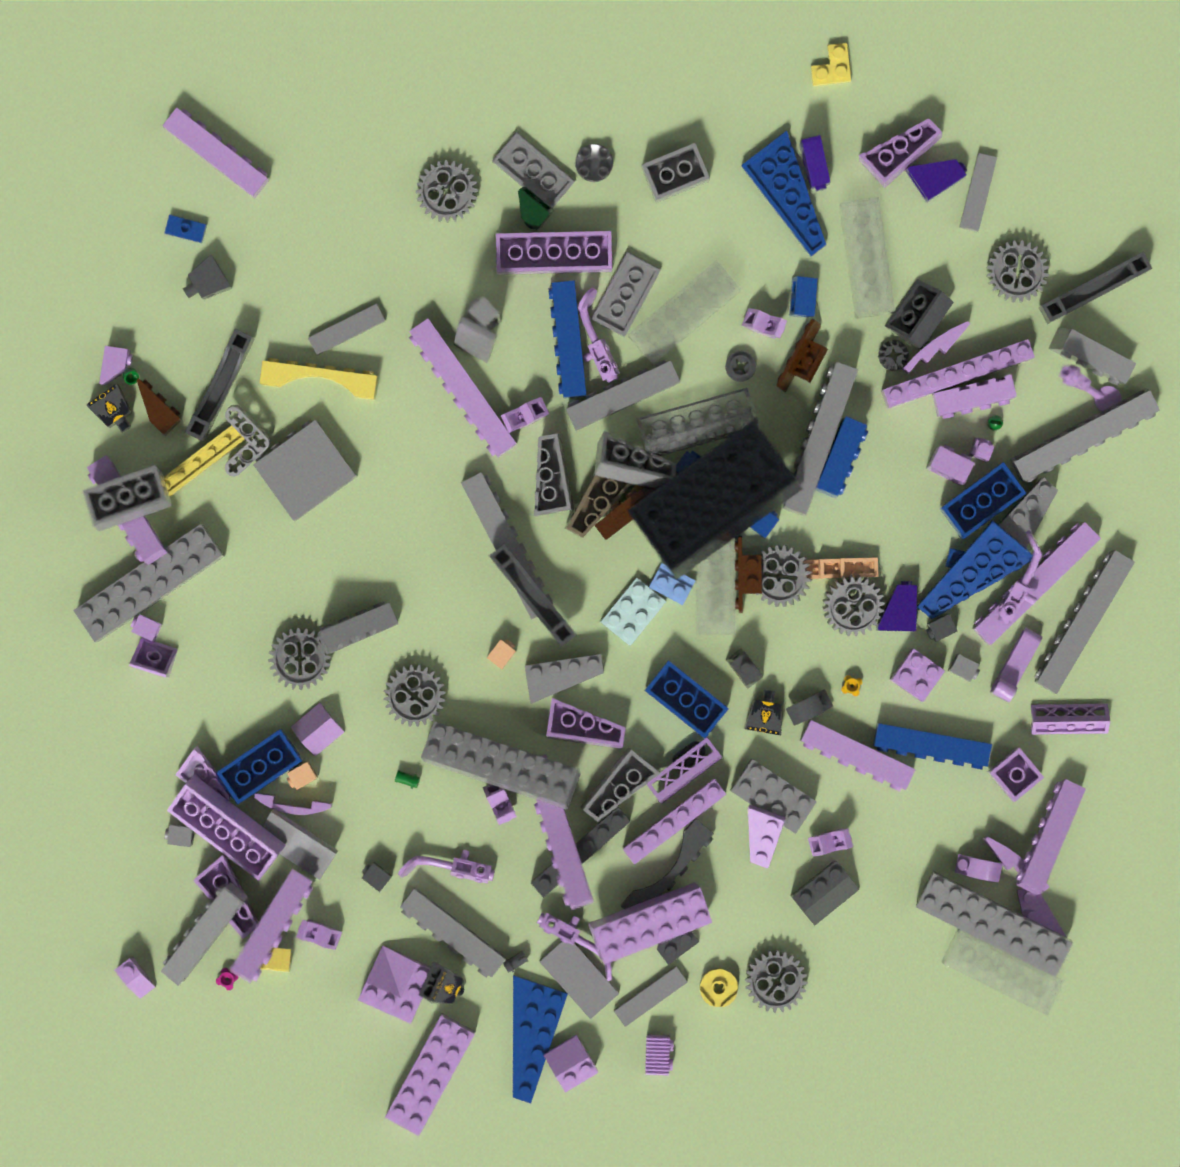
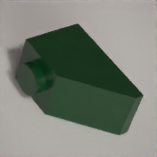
(533, 209)

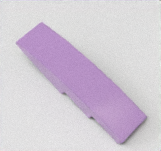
(941, 343)
(1006, 856)

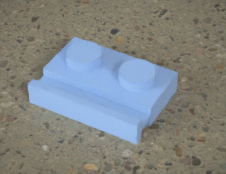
(669, 586)

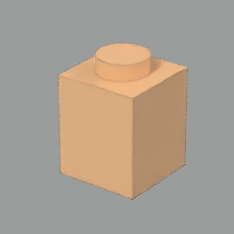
(502, 653)
(301, 776)

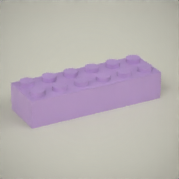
(553, 252)
(226, 827)
(650, 923)
(271, 927)
(430, 1074)

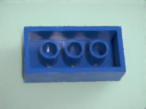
(840, 457)
(982, 500)
(686, 699)
(259, 766)

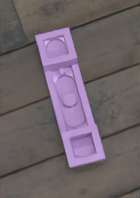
(269, 801)

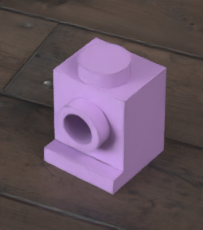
(981, 449)

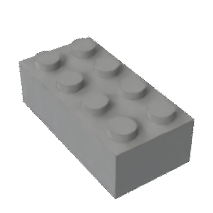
(127, 498)
(772, 793)

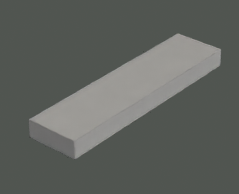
(978, 192)
(346, 329)
(650, 996)

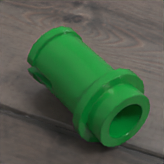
(407, 779)

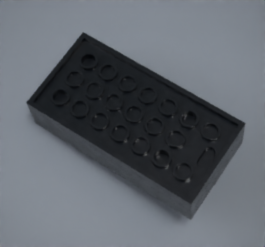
(715, 499)

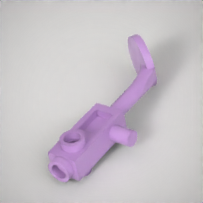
(598, 349)
(1103, 398)
(1020, 590)
(460, 867)
(569, 934)

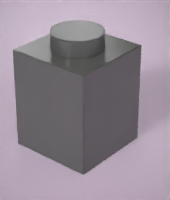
(941, 628)
(376, 876)

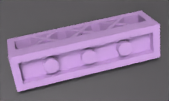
(1070, 722)
(688, 776)

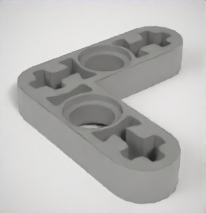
(251, 444)

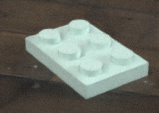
(633, 611)

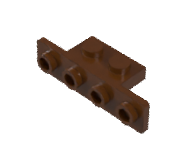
(805, 358)
(619, 516)
(749, 574)

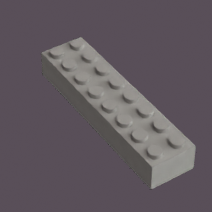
(821, 435)
(148, 583)
(500, 765)
(994, 923)

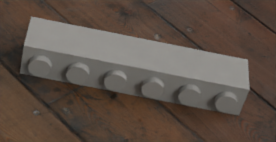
(623, 395)
(452, 932)
(204, 934)

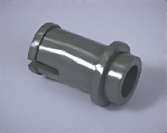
(513, 962)

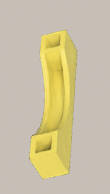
(279, 374)

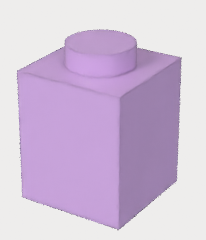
(146, 627)

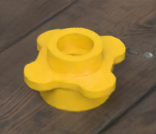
(856, 682)

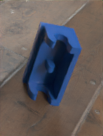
(803, 297)

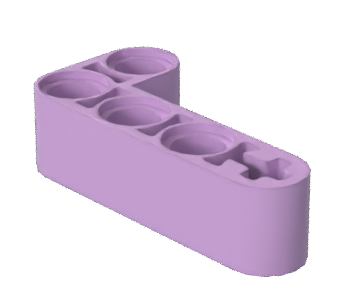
(1015, 665)

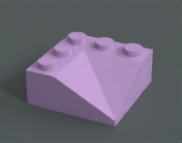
(395, 984)

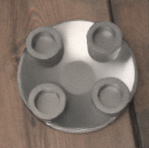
(594, 162)

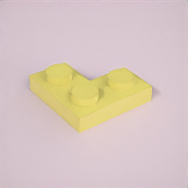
(836, 71)

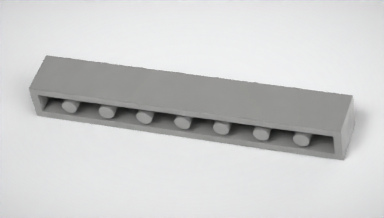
(1085, 435)
(496, 526)
(1084, 621)

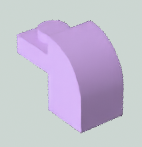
(764, 323)
(525, 415)
(499, 803)
(830, 842)
(978, 868)
(319, 934)

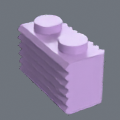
(658, 1054)

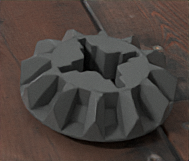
(898, 347)
(742, 357)

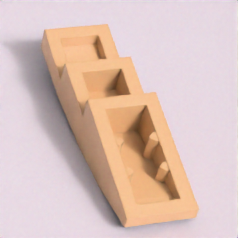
(842, 567)

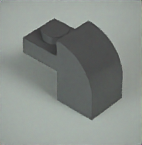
(809, 707)

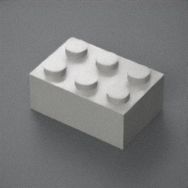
(675, 172)

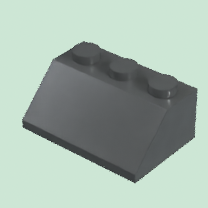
(919, 313)
(824, 892)

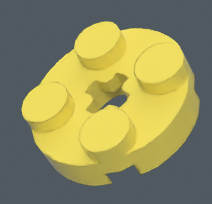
(716, 998)

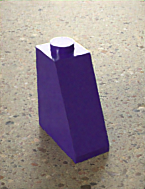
(815, 162)
(936, 177)
(900, 610)

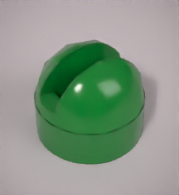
(126, 377)
(994, 427)

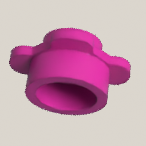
(227, 984)

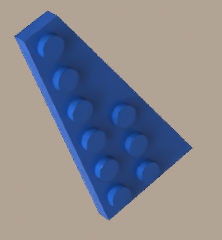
(782, 184)
(981, 565)
(534, 1025)

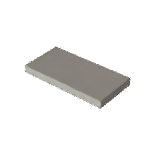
(533, 169)
(625, 294)
(474, 339)
(301, 845)
(579, 978)

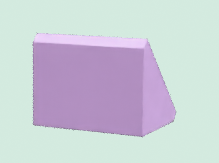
(154, 657)
(317, 729)

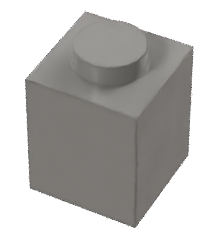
(964, 668)
(179, 835)

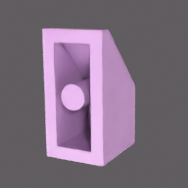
(114, 363)
(135, 977)

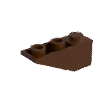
(159, 413)

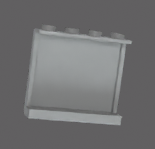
(304, 470)

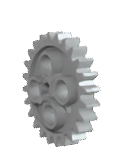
(431, 183)
(1034, 274)
(783, 559)
(840, 595)
(281, 659)
(403, 710)
(790, 990)

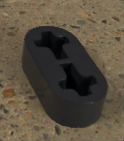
(689, 760)

